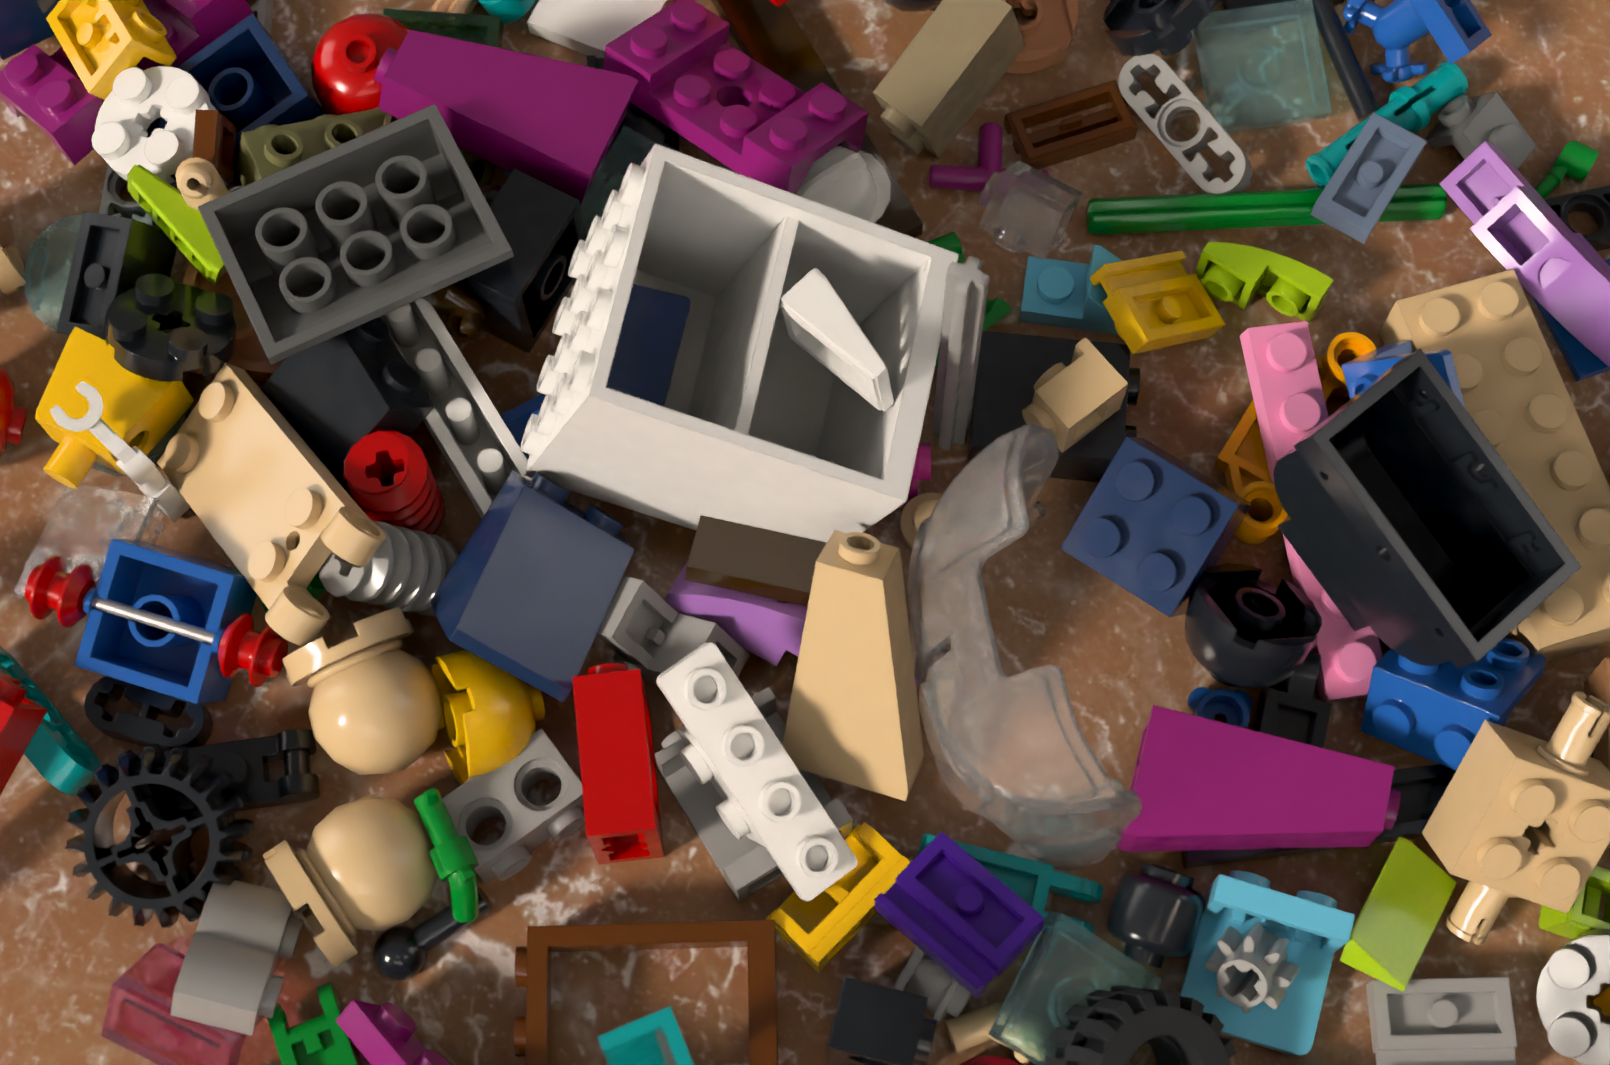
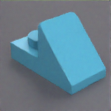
(1064, 296)

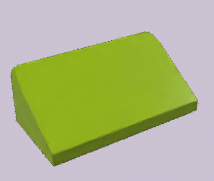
(1398, 916)

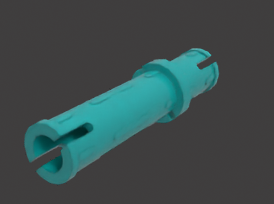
(1407, 108)

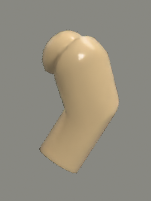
(199, 182)

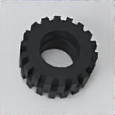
(1127, 1017)

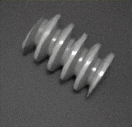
(400, 574)

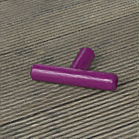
(972, 177)

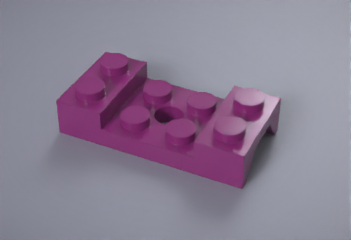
(691, 71)
(58, 102)

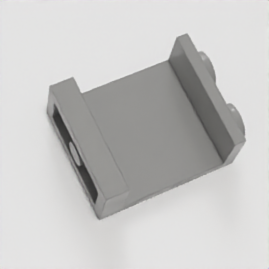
(741, 862)

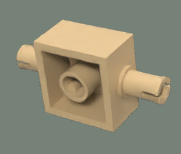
(1524, 817)

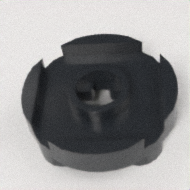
(1154, 25)
(200, 324)

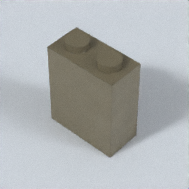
(948, 72)

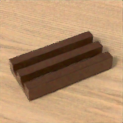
(1078, 145)

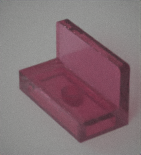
(142, 1021)

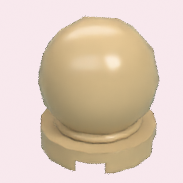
(369, 699)
(359, 872)

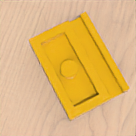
(1157, 302)

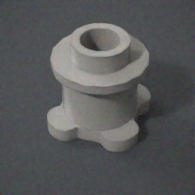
(928, 979)

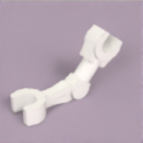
(130, 460)

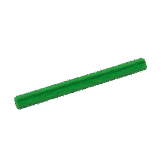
(1243, 210)

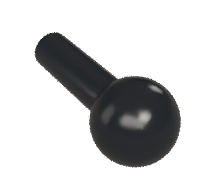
(404, 950)

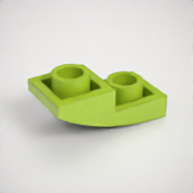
(1240, 271)

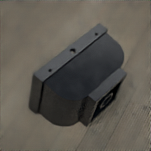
(1418, 521)

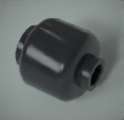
(1155, 914)

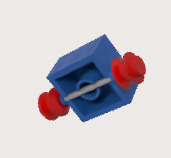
(160, 620)

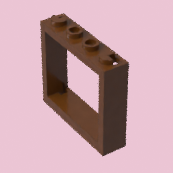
(534, 972)

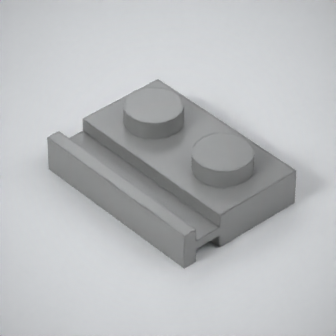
(1443, 1022)

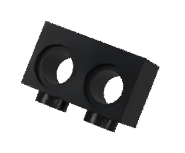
(879, 1027)

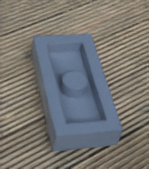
(1368, 178)

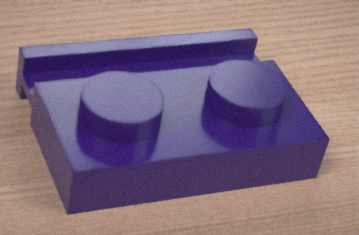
(959, 914)

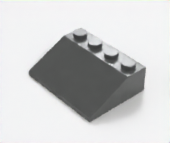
(354, 233)

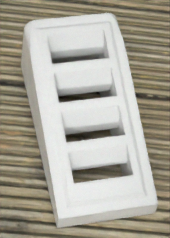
(831, 335)

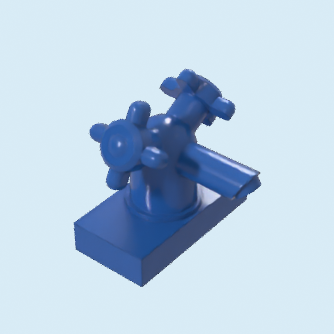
(1401, 23)

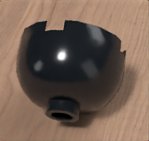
(1249, 629)

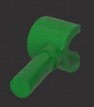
(1574, 162)

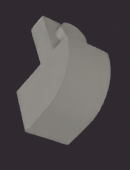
(655, 636)

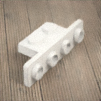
(752, 772)

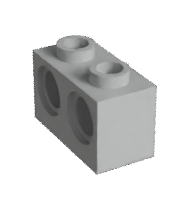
(505, 796)

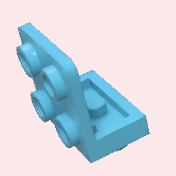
(1314, 936)

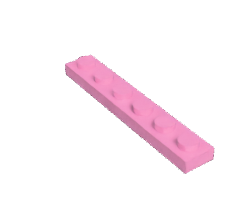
(1287, 408)

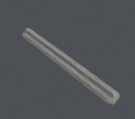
(959, 351)

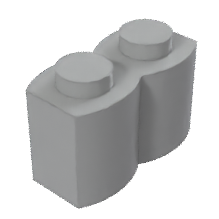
(234, 956)

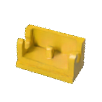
(832, 918)

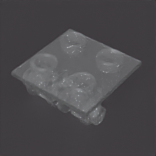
(85, 524)

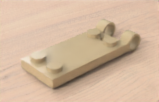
(266, 500)

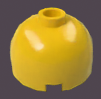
(484, 713)

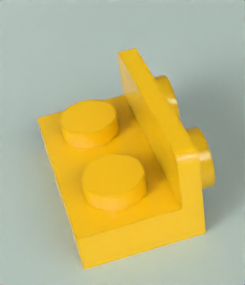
(108, 38)

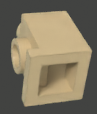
(1076, 396)

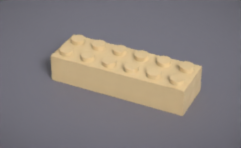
(1534, 427)

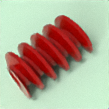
(394, 482)

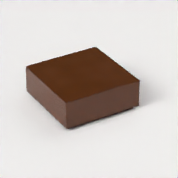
(215, 142)

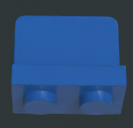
(1441, 706)

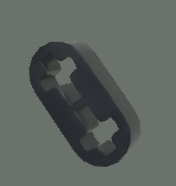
(145, 729)

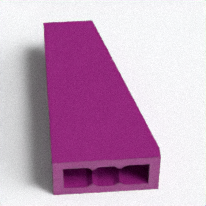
(511, 105)
(1250, 790)

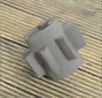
(1252, 967)

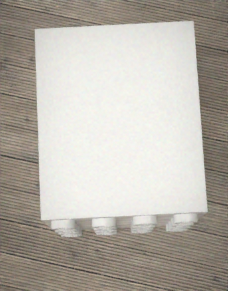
(749, 415)

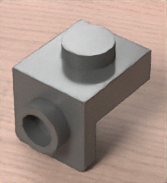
(1478, 119)

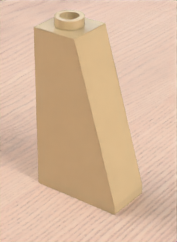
(854, 675)

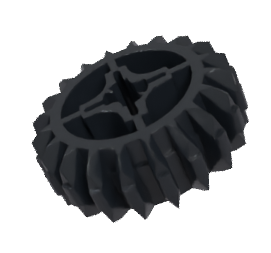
(154, 811)

